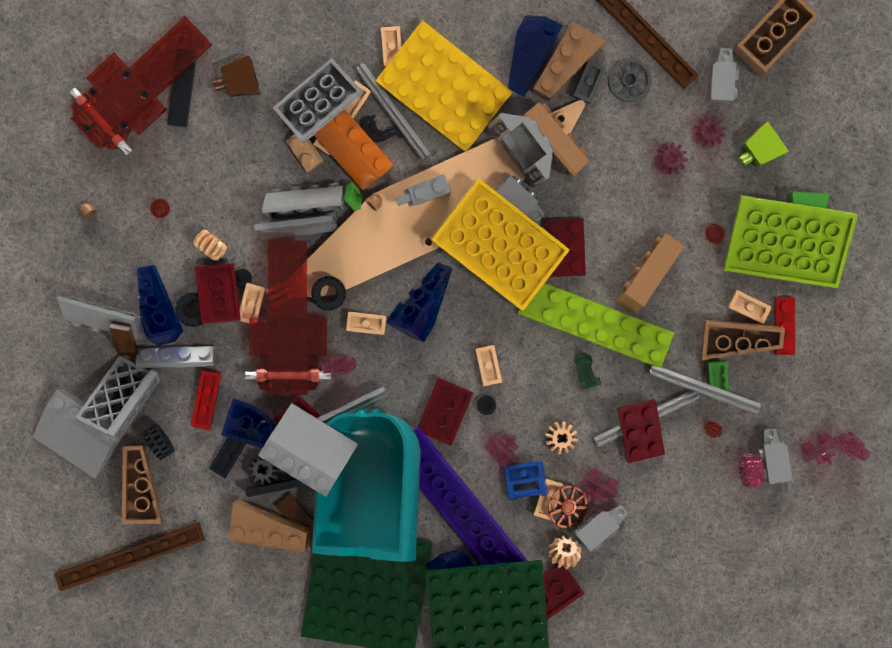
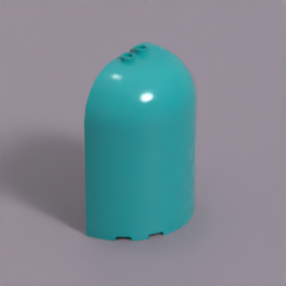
(376, 494)

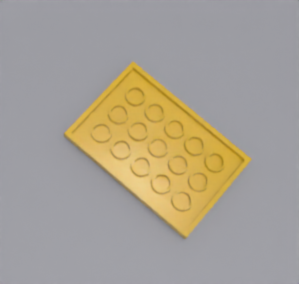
(443, 86)
(500, 244)

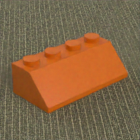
(353, 150)

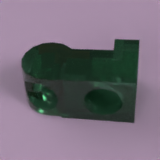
(584, 370)

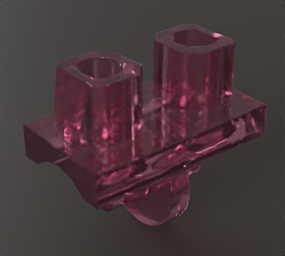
(339, 365)
(852, 446)
(811, 452)
(508, 456)
(598, 489)

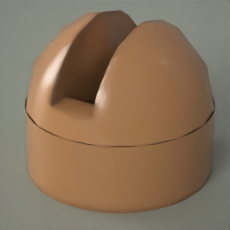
(374, 201)
(85, 208)

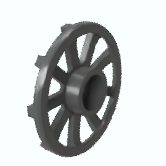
(629, 80)

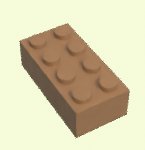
(775, 34)

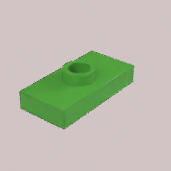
(718, 374)

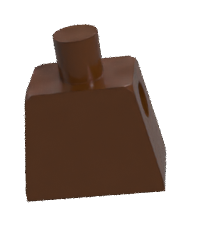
(238, 79)

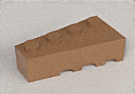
(570, 56)
(649, 274)
(734, 338)
(139, 492)
(264, 528)

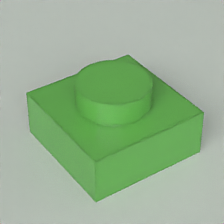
(353, 196)

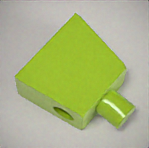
(762, 146)

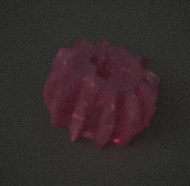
(703, 136)
(672, 151)
(751, 470)

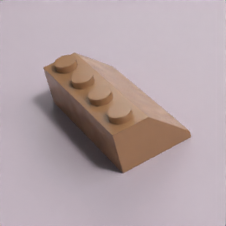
(563, 145)

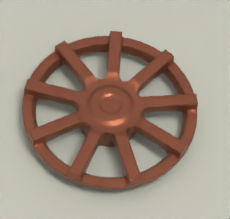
(568, 506)

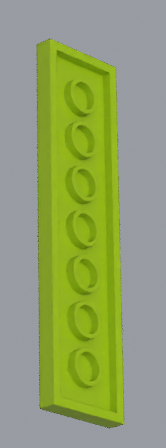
(599, 324)

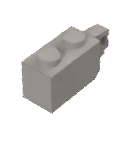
(722, 78)
(425, 191)
(523, 199)
(774, 458)
(600, 526)

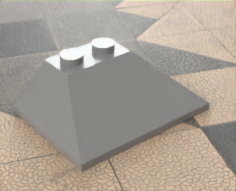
(524, 145)

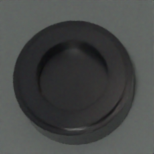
(242, 277)
(486, 405)

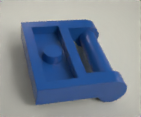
(525, 474)

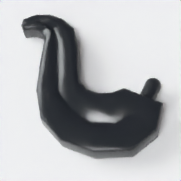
(376, 135)

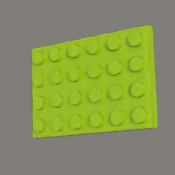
(789, 241)

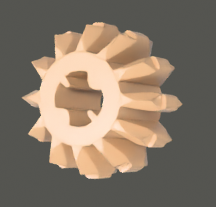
(210, 245)
(561, 430)
(564, 552)

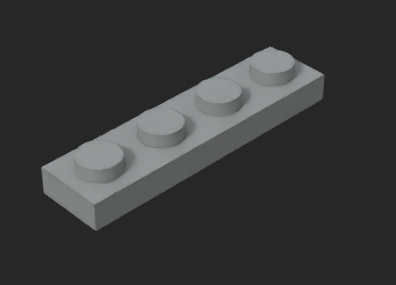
(175, 357)

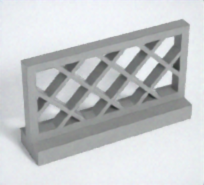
(297, 226)
(132, 406)

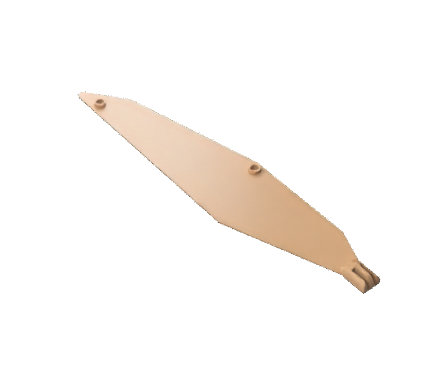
(395, 234)

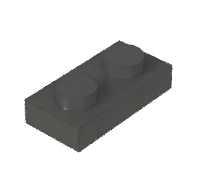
(589, 82)

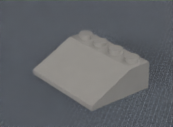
(317, 100)
(304, 201)
(97, 316)
(71, 438)
(308, 449)

